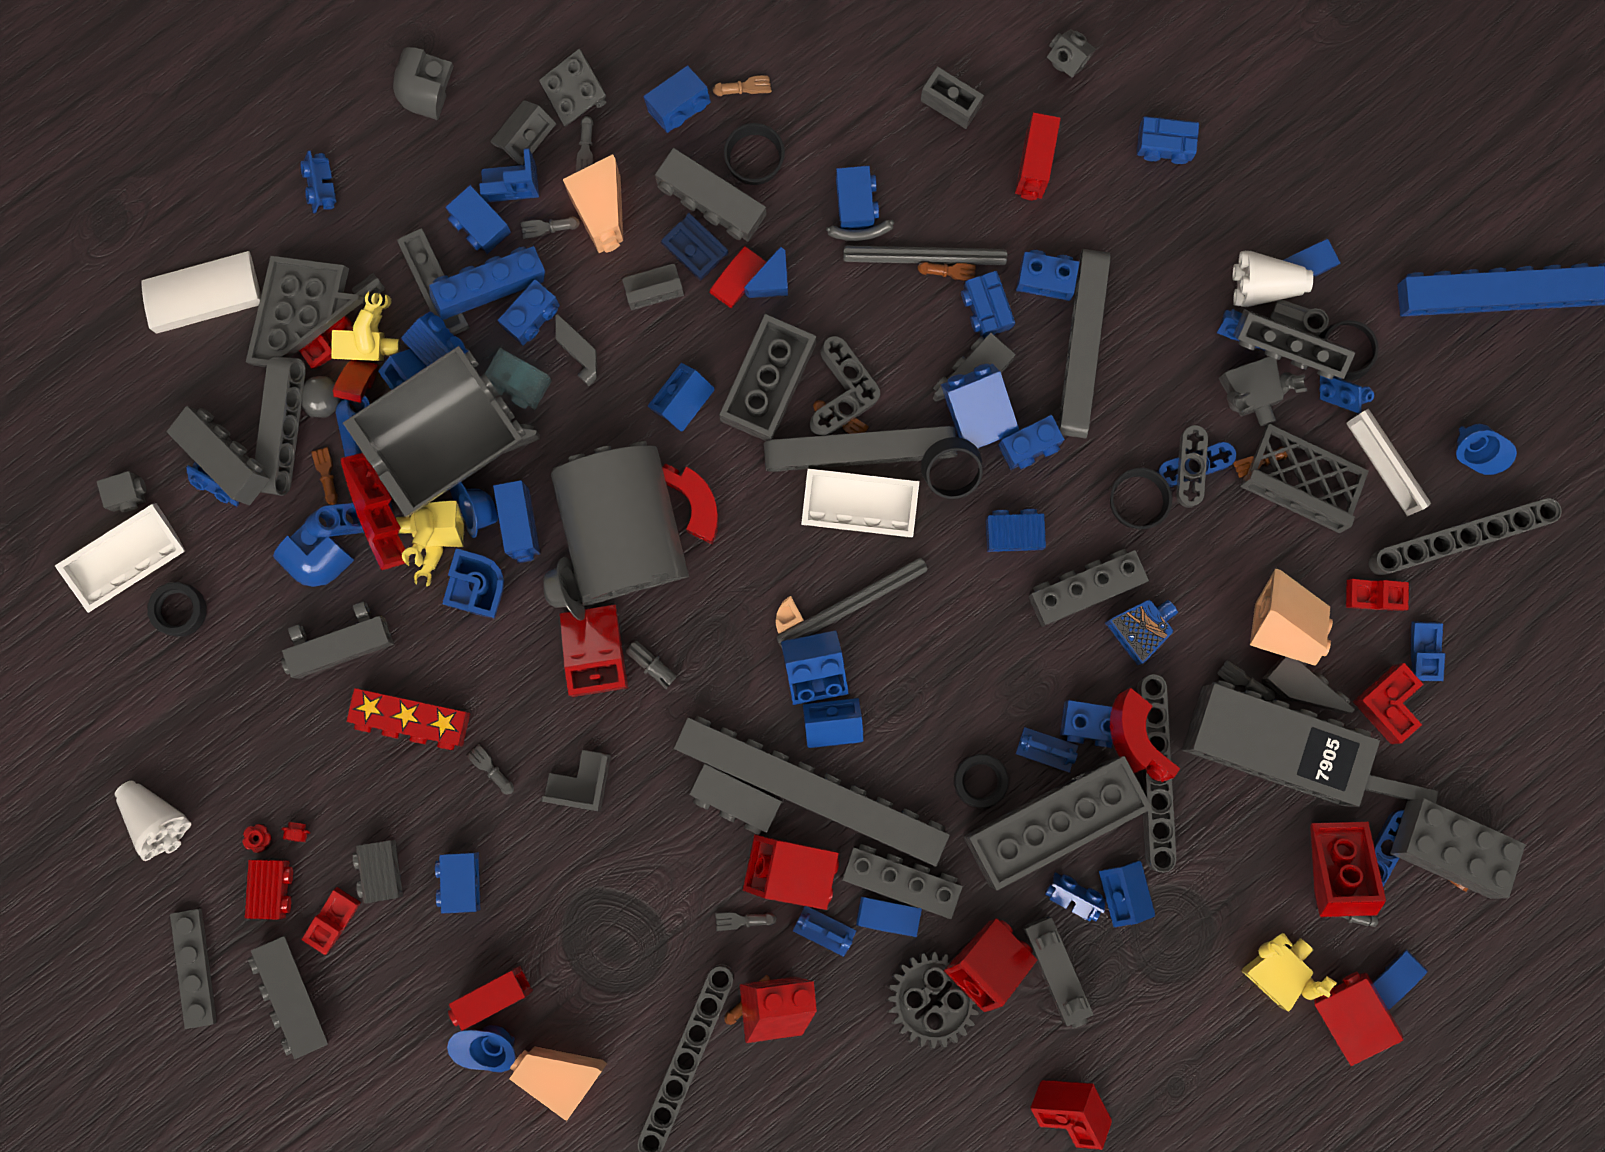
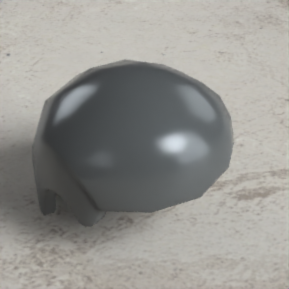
(318, 397)

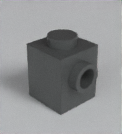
(122, 492)

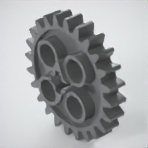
(950, 1020)

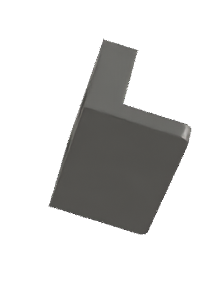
(523, 130)
(652, 286)

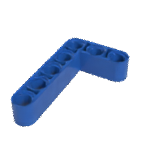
(336, 514)

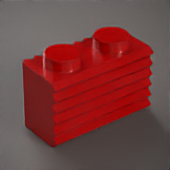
(268, 889)

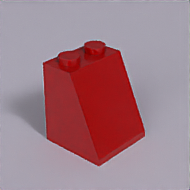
(791, 872)
(991, 965)
(777, 1008)

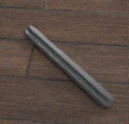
(933, 255)
(855, 601)

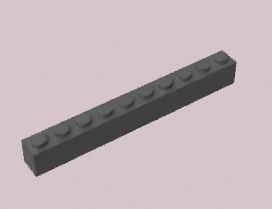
(812, 791)

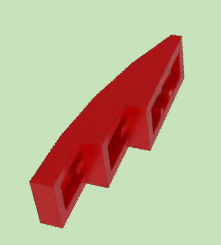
(373, 510)

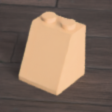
(598, 202)
(1291, 620)
(556, 1077)

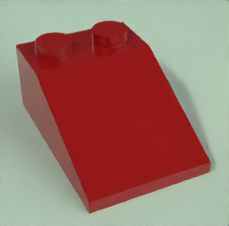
(1345, 870)

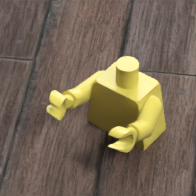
(365, 340)
(432, 528)
(1284, 974)

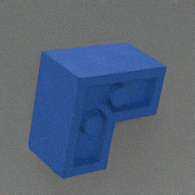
(510, 181)

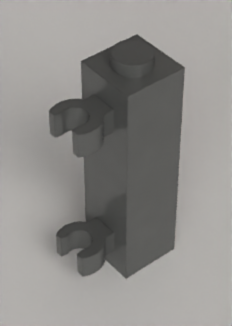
(337, 647)
(1058, 972)

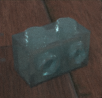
(517, 379)

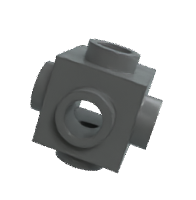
(1070, 52)

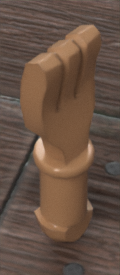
(753, 85)

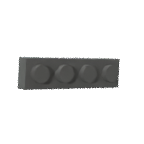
(425, 270)
(193, 968)

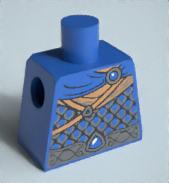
(1143, 628)

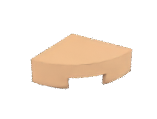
(787, 616)

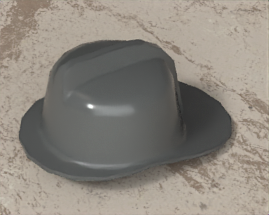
(562, 588)

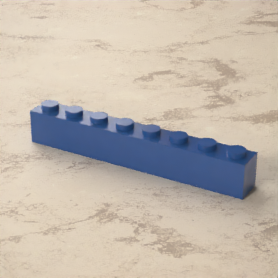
(1502, 290)

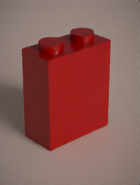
(1037, 156)
(489, 998)
(1358, 1018)

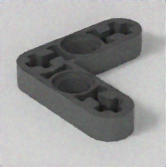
(851, 396)

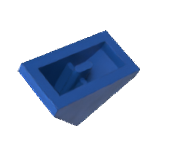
(770, 279)

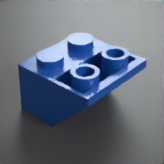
(815, 667)

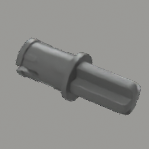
(651, 664)

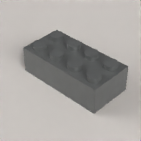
(768, 378)
(1458, 849)

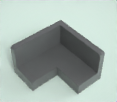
(586, 789)

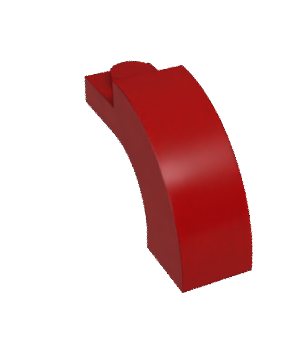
(703, 505)
(1131, 737)

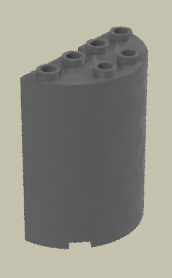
(434, 430)
(618, 522)

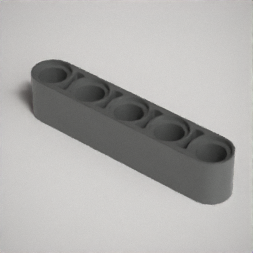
(280, 422)

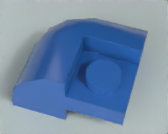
(312, 559)
(474, 584)

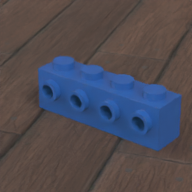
(486, 283)

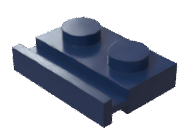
(694, 246)

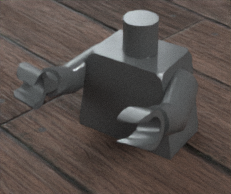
(1259, 387)

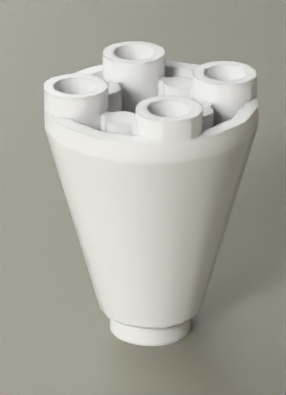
(1268, 279)
(150, 820)

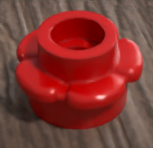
(295, 832)
(264, 838)

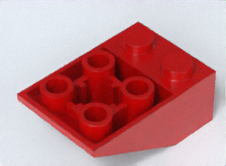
(593, 652)

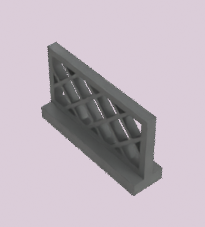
(1303, 501)

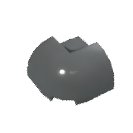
(421, 82)

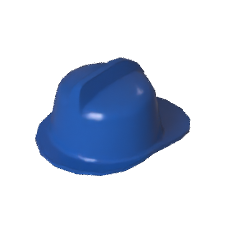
(1484, 449)
(476, 508)
(483, 1049)

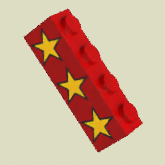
(408, 718)

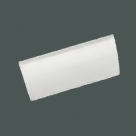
(200, 292)
(1388, 463)
(860, 503)
(121, 557)

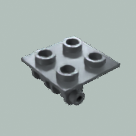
(573, 88)

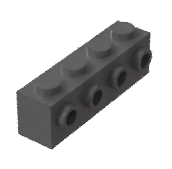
(710, 195)
(1299, 346)
(219, 455)
(1087, 588)
(902, 882)
(289, 998)

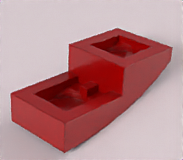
(736, 276)
(320, 349)
(355, 380)
(1377, 595)
(331, 921)

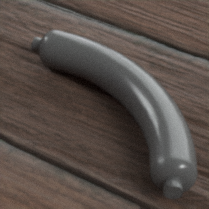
(863, 234)

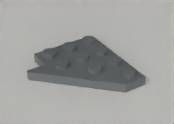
(297, 306)

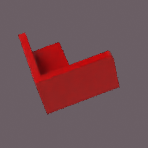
(1384, 703)
(1073, 1108)

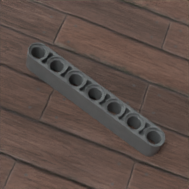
(1084, 343)
(853, 449)
(1477, 533)
(1151, 787)
(685, 1074)

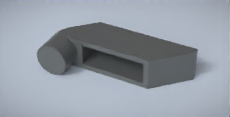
(578, 349)

